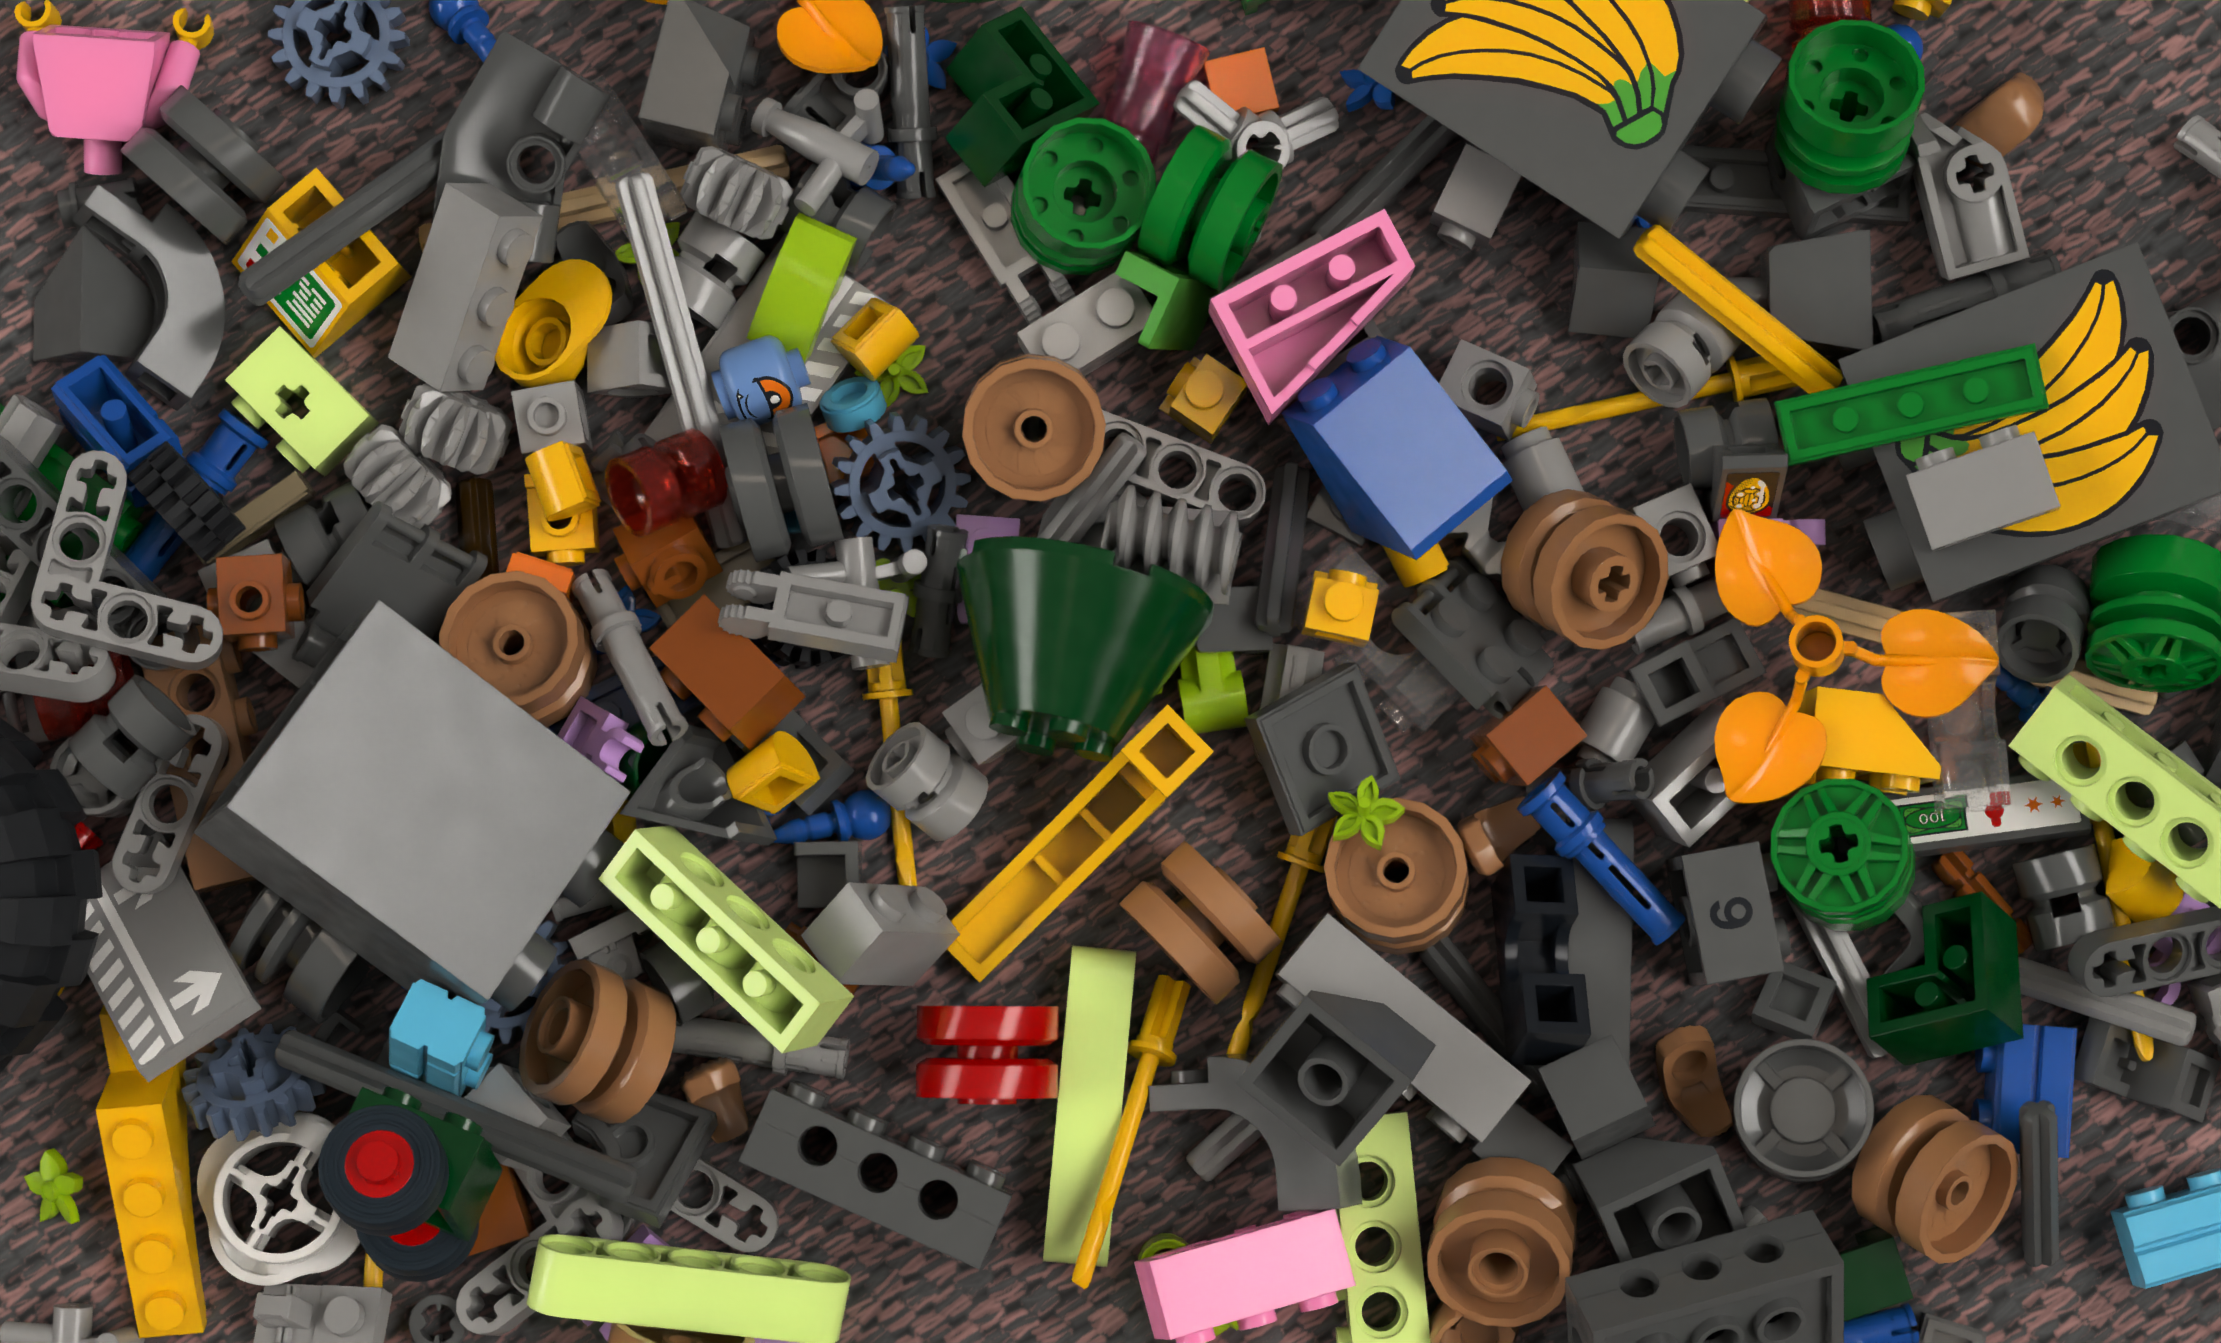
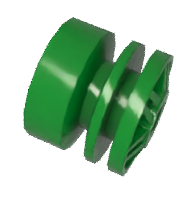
(1849, 106)
(1105, 169)
(2155, 613)
(1878, 865)

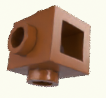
(246, 579)

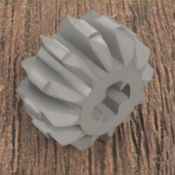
(736, 192)
(455, 429)
(397, 476)

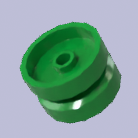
(1209, 207)

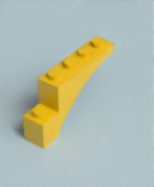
(1077, 841)
(151, 1190)

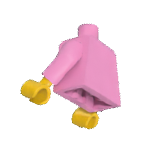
(103, 79)

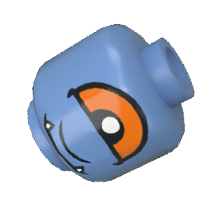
(759, 379)

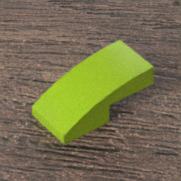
(802, 284)

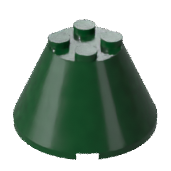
(1072, 640)

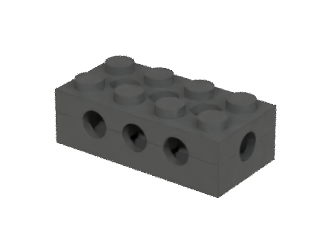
(781, 1151)
(1735, 1287)

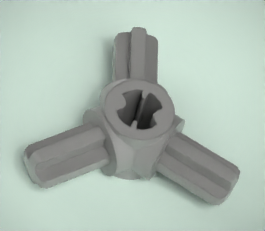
(1275, 134)

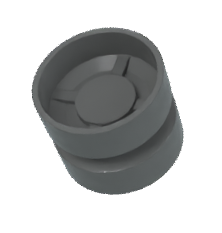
(1803, 1110)

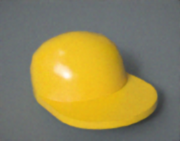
(554, 324)

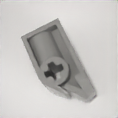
(1965, 224)

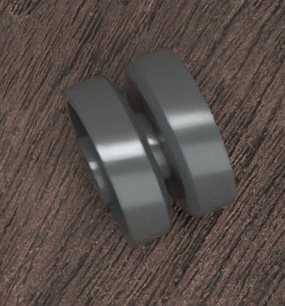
(204, 163)
(779, 483)

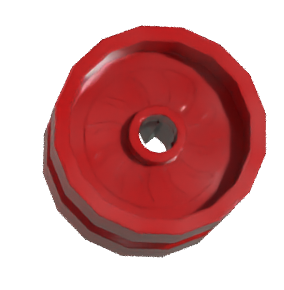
(987, 1053)

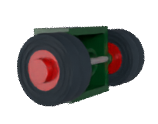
(408, 1183)

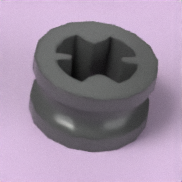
(419, 1319)

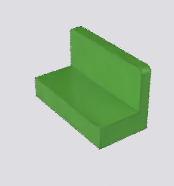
(1180, 304)

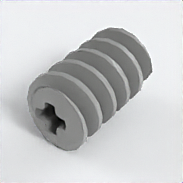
(1173, 538)

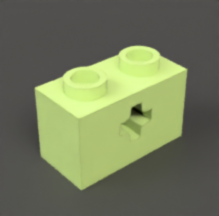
(272, 377)

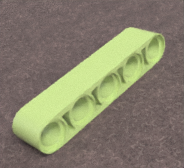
(1088, 1094)
(688, 1289)

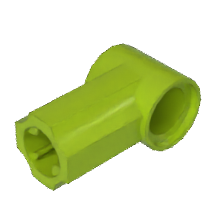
(1212, 692)

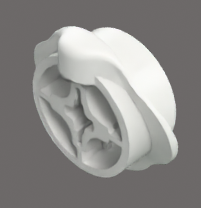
(244, 1257)

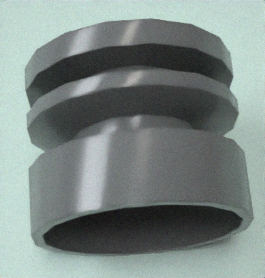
(284, 937)

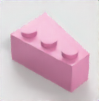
(1309, 307)
(1245, 1276)

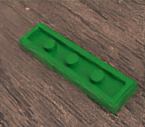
(1912, 405)

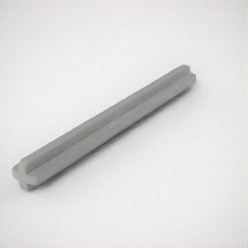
(675, 332)

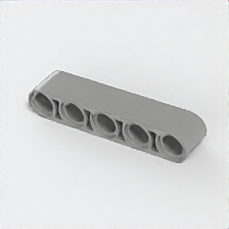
(1210, 468)

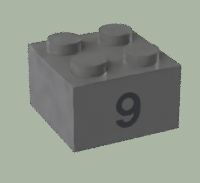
(1728, 914)

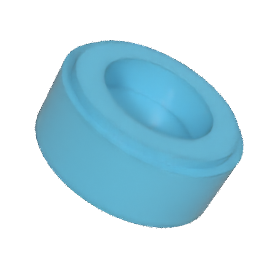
(852, 403)

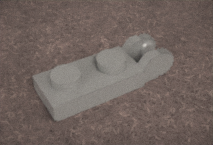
(987, 221)
(817, 613)

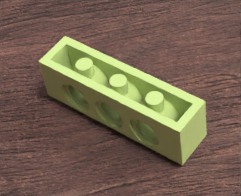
(2127, 755)
(726, 938)
(1397, 1213)

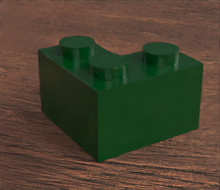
(1016, 92)
(1961, 995)

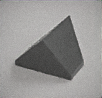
(91, 307)
(693, 793)

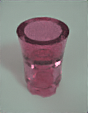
(1148, 79)

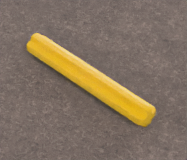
(1736, 311)

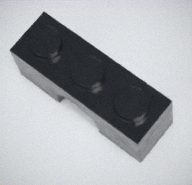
(1533, 919)

